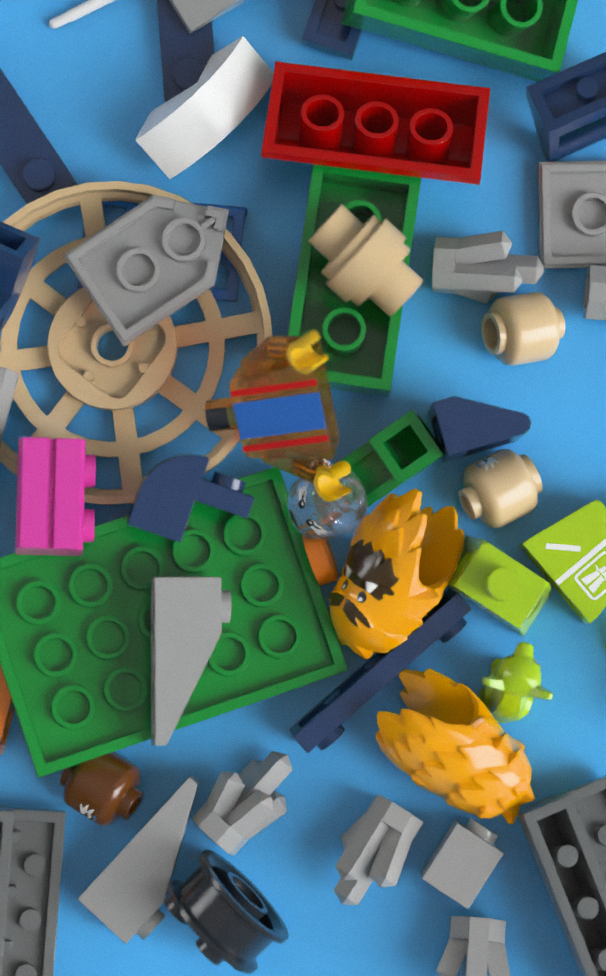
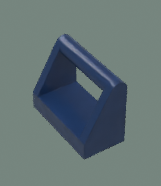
(570, 108)
(473, 427)

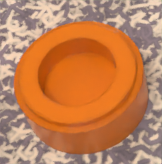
(321, 560)

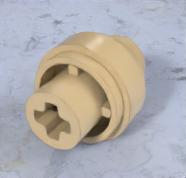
(365, 260)

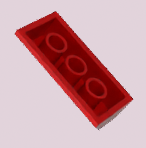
(376, 123)

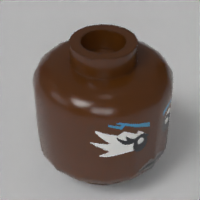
(103, 788)

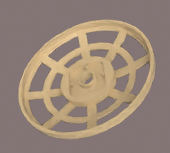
(148, 360)

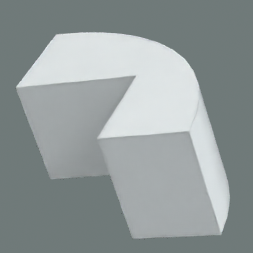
(207, 111)

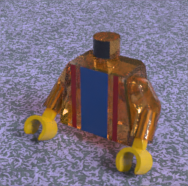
(285, 411)

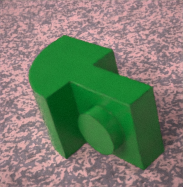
(394, 456)

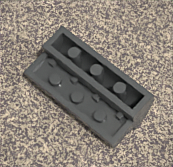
(570, 852)
(29, 889)

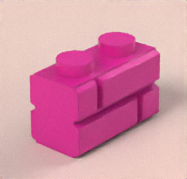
(52, 496)

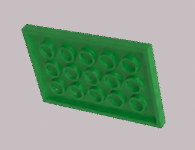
(82, 626)

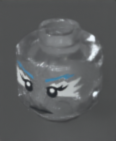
(325, 519)

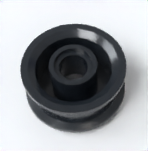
(225, 913)

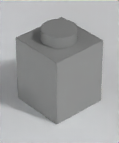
(463, 861)

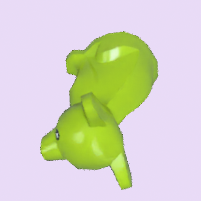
(513, 685)

